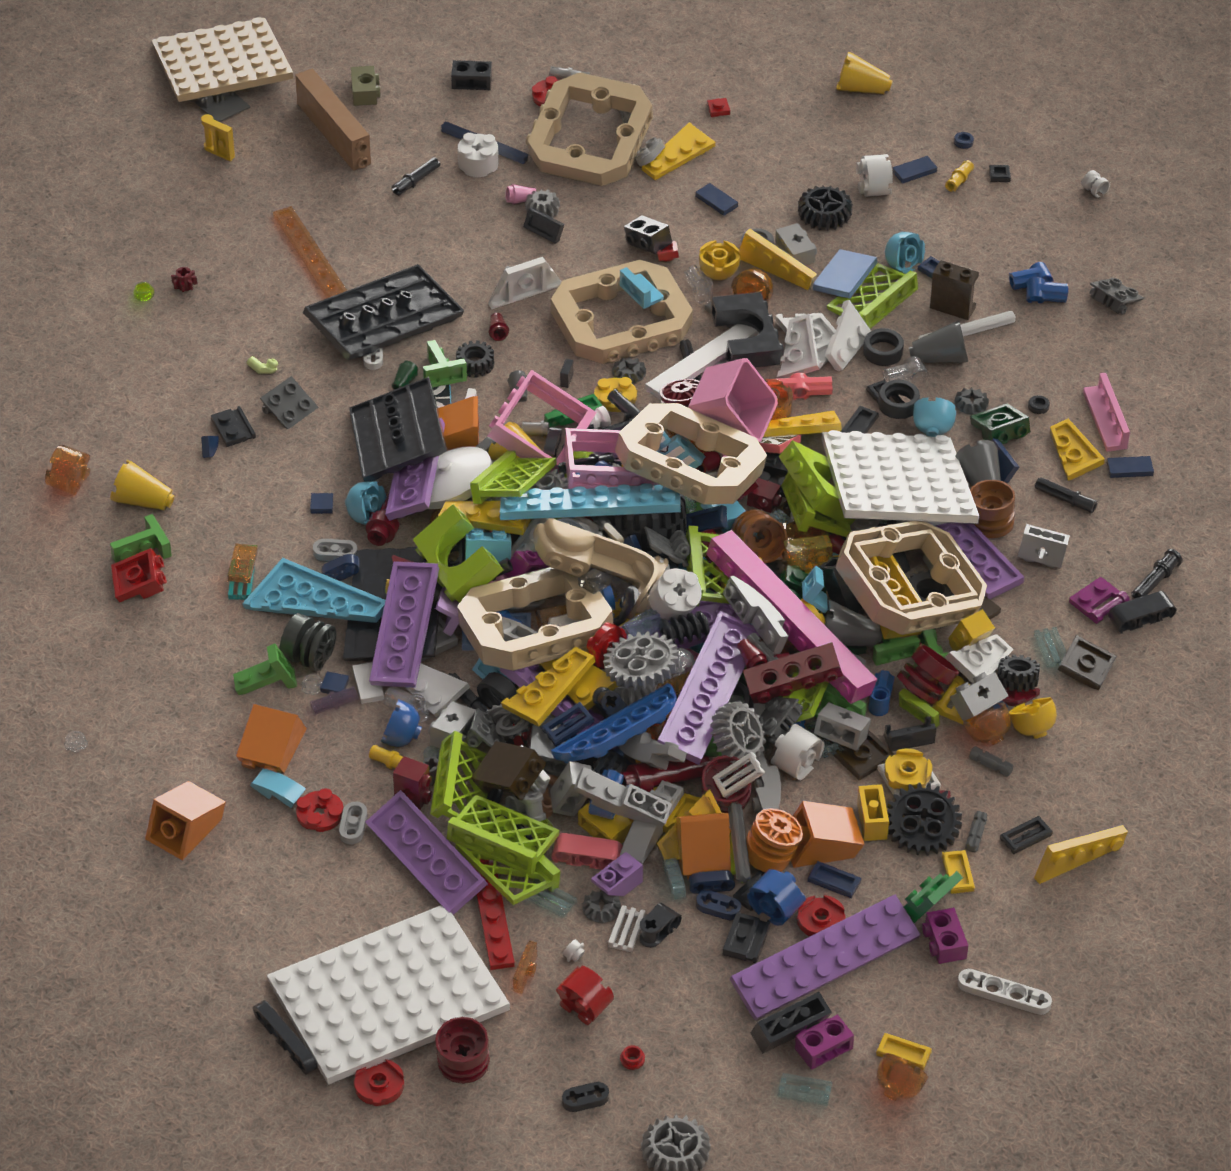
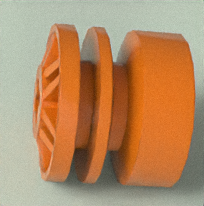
(773, 840)

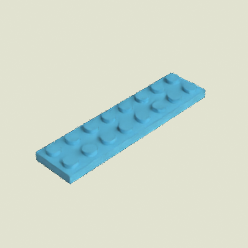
(590, 502)

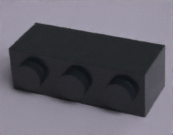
(789, 1022)

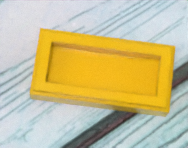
(958, 861)
(914, 1053)

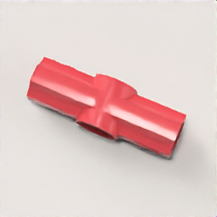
(804, 386)

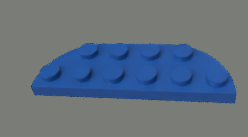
(618, 727)

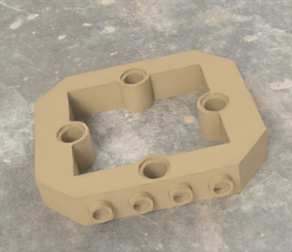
(603, 96)
(578, 323)
(737, 471)
(949, 568)
(485, 629)

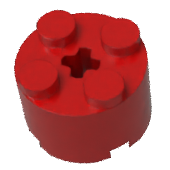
(584, 994)

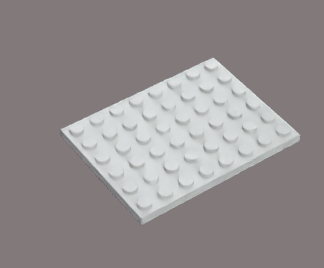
(898, 477)
(386, 992)

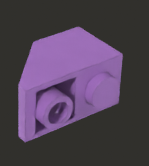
(620, 876)

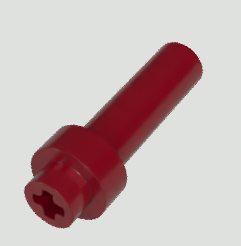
(379, 527)
(649, 777)

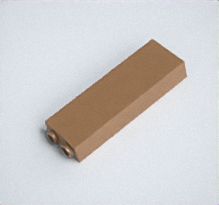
(333, 119)

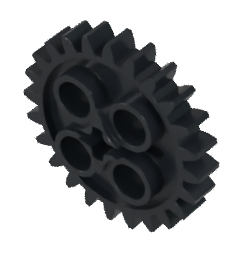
(926, 801)

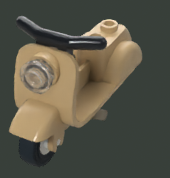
(574, 550)

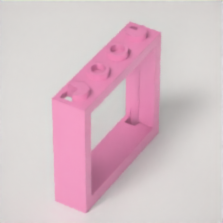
(550, 394)
(593, 476)

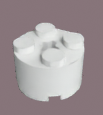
(478, 154)
(874, 175)
(675, 593)
(797, 752)

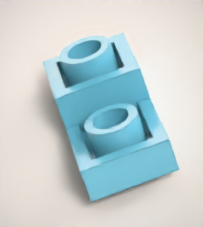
(278, 785)

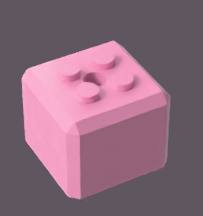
(736, 396)

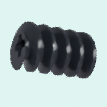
(685, 627)

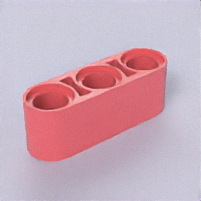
(585, 850)

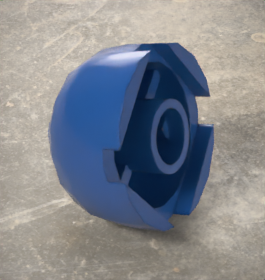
(402, 726)

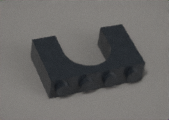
(752, 311)
(837, 587)

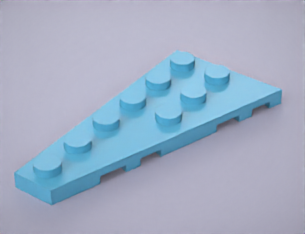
(300, 590)

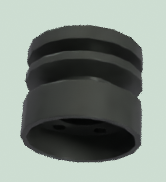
(308, 641)

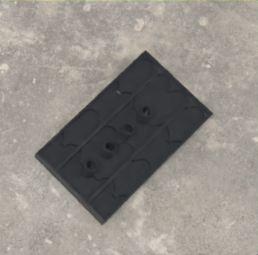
(383, 312)
(397, 429)
(374, 571)

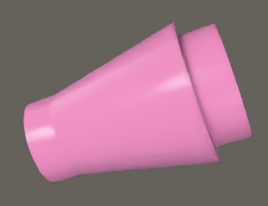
(517, 194)

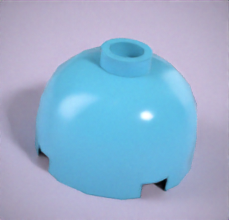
(902, 248)
(934, 416)
(363, 499)

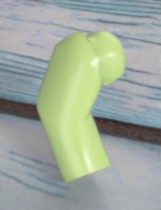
(263, 368)

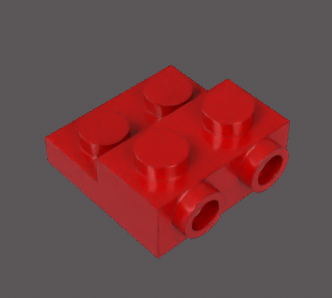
(138, 575)

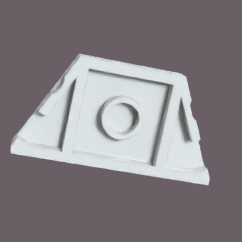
(524, 281)
(822, 330)

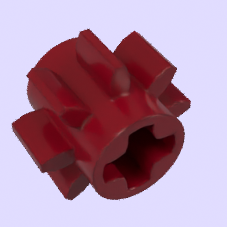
(184, 279)

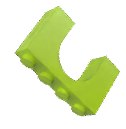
(812, 475)
(435, 545)

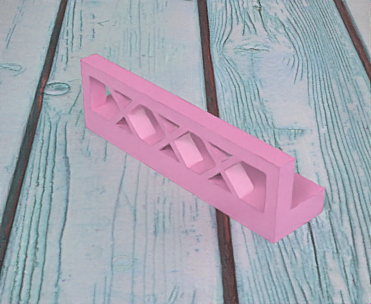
(1107, 414)

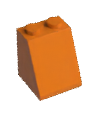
(461, 423)
(270, 739)
(183, 818)
(828, 834)
(703, 843)

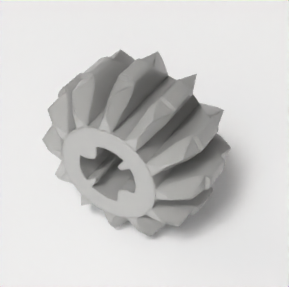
(544, 202)

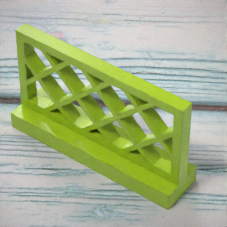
(883, 302)
(509, 476)
(804, 513)
(700, 566)
(448, 776)
(495, 845)
(545, 871)

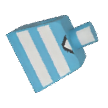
(681, 448)

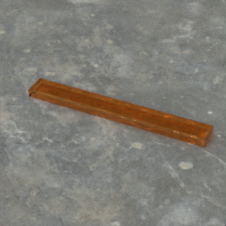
(309, 252)

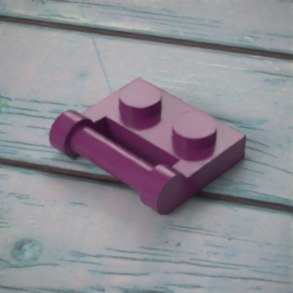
(1096, 594)

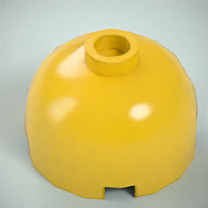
(719, 260)
(1035, 717)

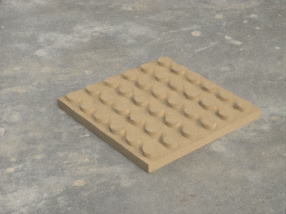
(222, 59)

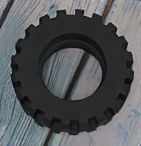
(662, 523)

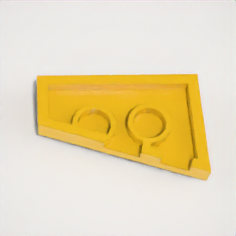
(1074, 450)

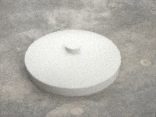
(455, 472)

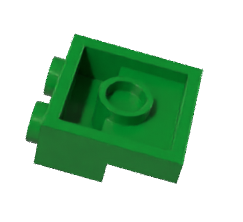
(930, 894)

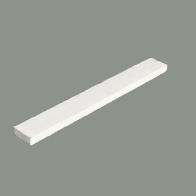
(700, 359)

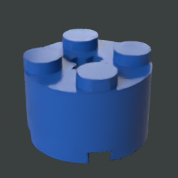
(776, 896)

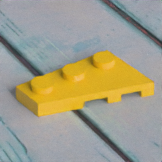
(668, 842)

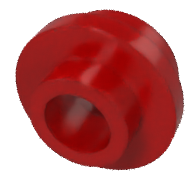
(632, 1051)

